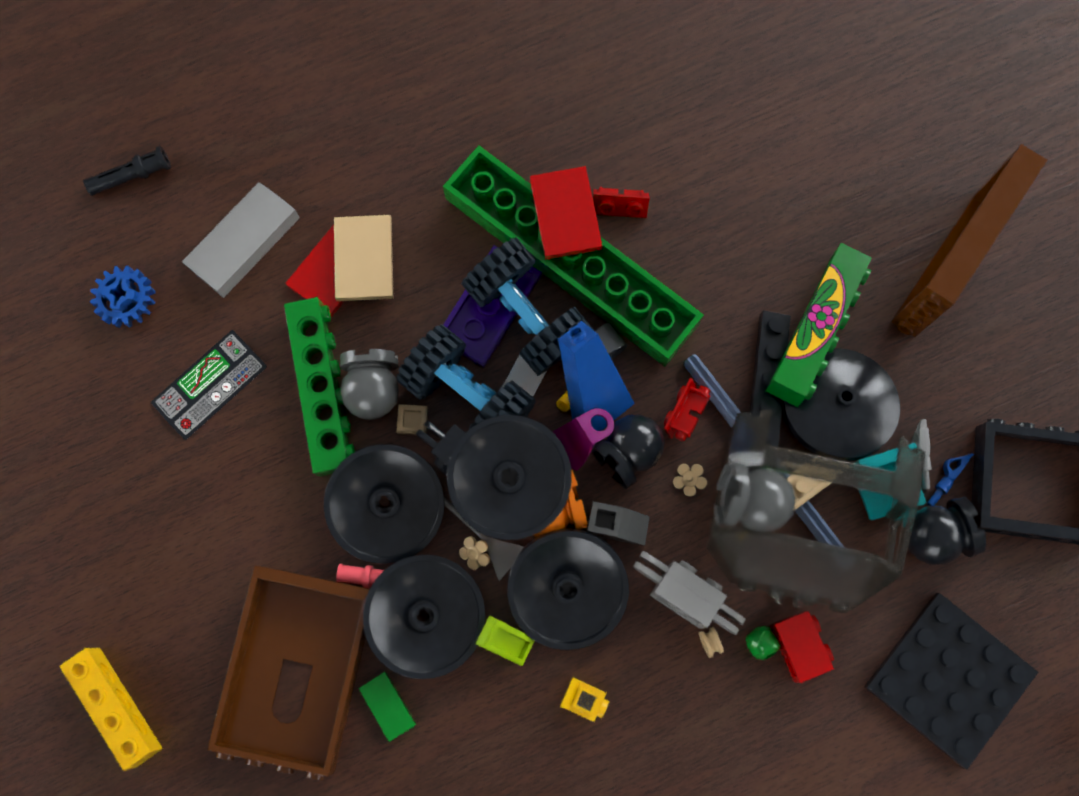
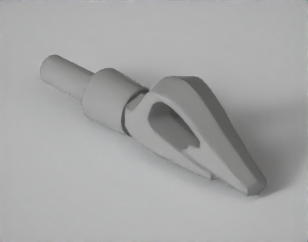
(922, 441)

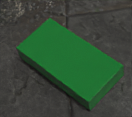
(387, 706)

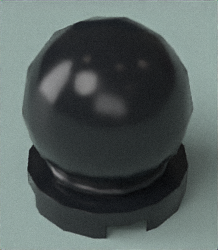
(630, 448)
(945, 533)

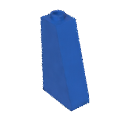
(591, 376)

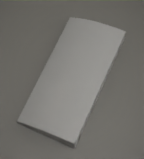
(241, 239)

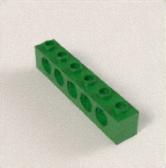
(299, 317)

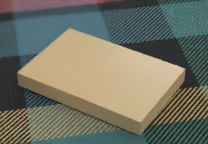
(363, 258)

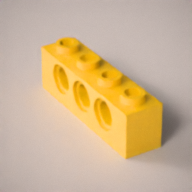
(111, 708)

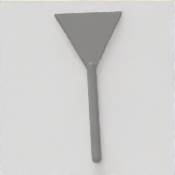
(500, 552)

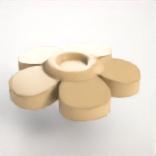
(690, 479)
(475, 552)

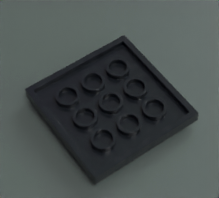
(951, 680)

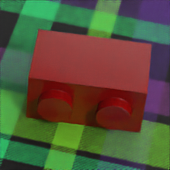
(803, 647)

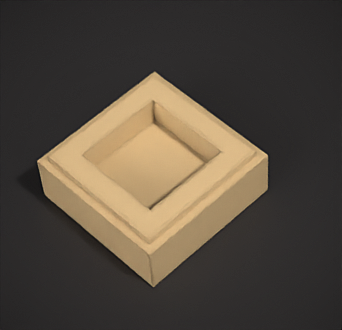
(411, 419)

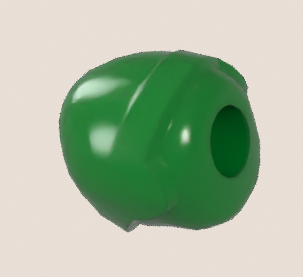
(762, 642)

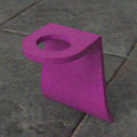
(579, 436)

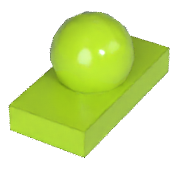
(505, 641)

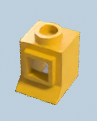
(585, 700)

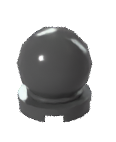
(369, 386)
(756, 498)

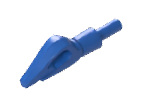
(950, 476)

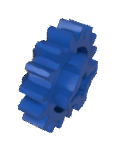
(122, 295)

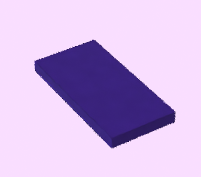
(485, 326)

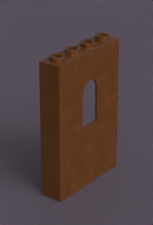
(968, 242)
(302, 623)

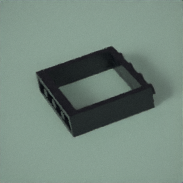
(983, 475)

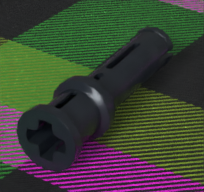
(139, 167)

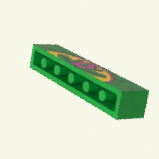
(819, 326)

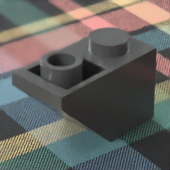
(618, 523)

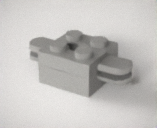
(688, 594)

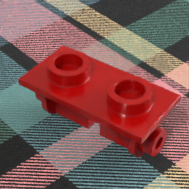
(630, 204)
(679, 420)

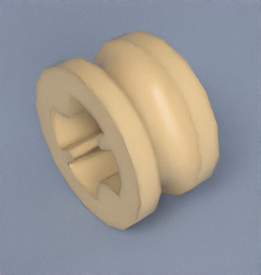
(711, 642)

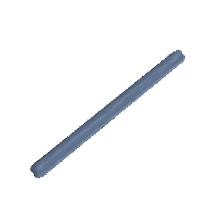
(729, 411)

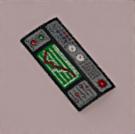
(208, 384)

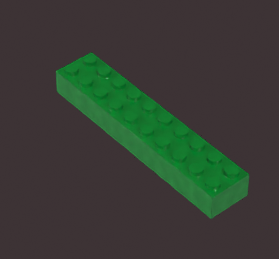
(598, 279)

